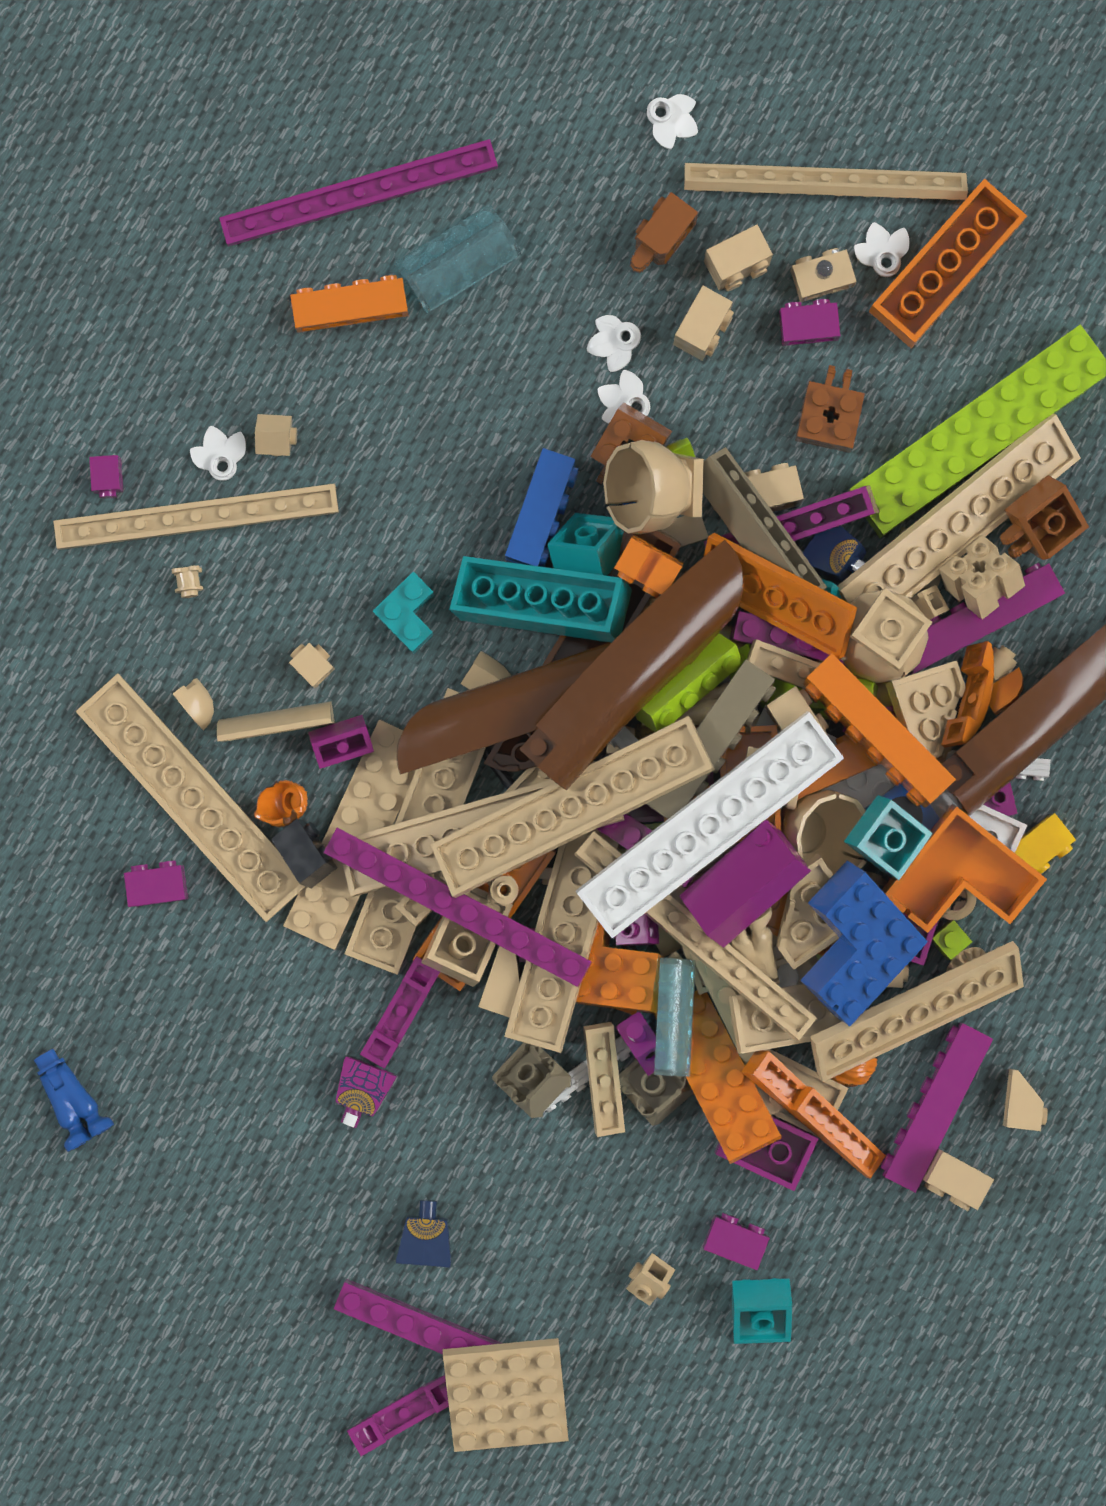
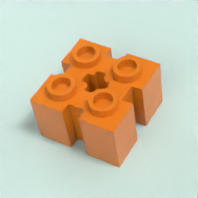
(648, 565)

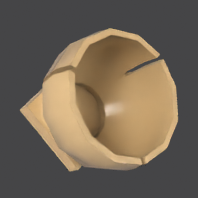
(657, 480)
(886, 636)
(822, 825)

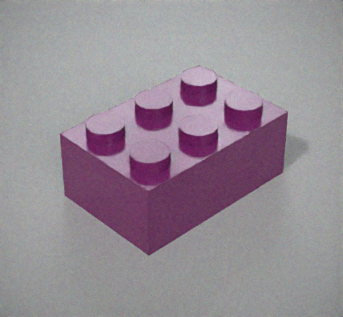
(783, 1159)

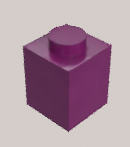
(106, 475)

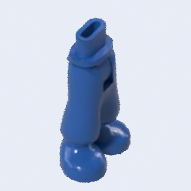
(70, 1101)

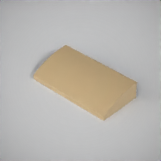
(275, 722)

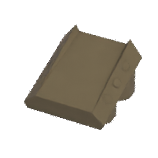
(532, 1079)
(653, 1094)

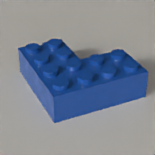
(871, 944)

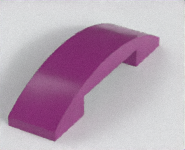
(400, 1013)
(399, 1415)

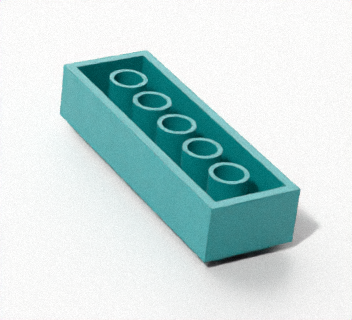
(541, 599)

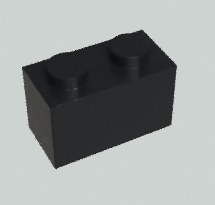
(304, 853)

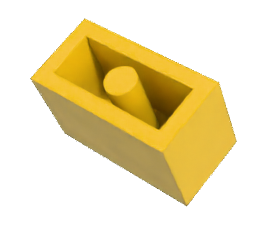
(1045, 842)

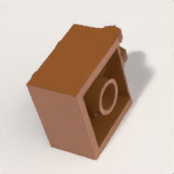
(663, 232)
(843, 403)
(627, 425)
(1043, 520)

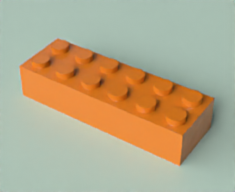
(947, 263)
(878, 732)

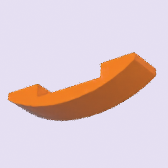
(979, 667)

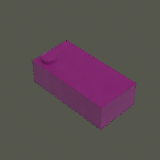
(744, 883)

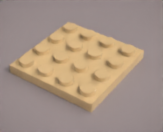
(505, 1395)

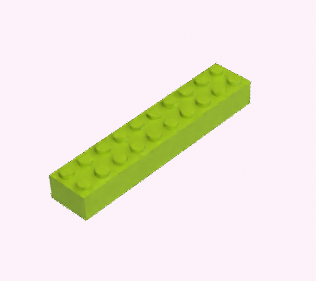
(983, 429)

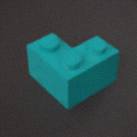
(399, 611)

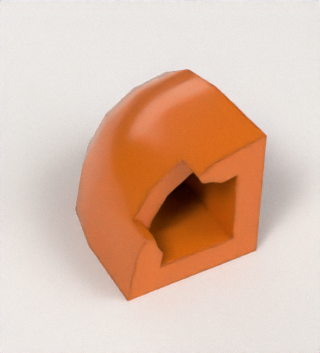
(1006, 691)

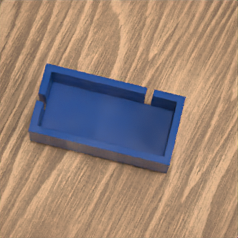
(541, 508)

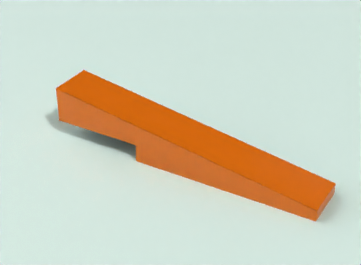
(813, 1112)

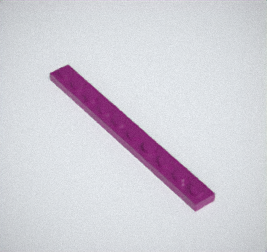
(358, 192)
(460, 910)

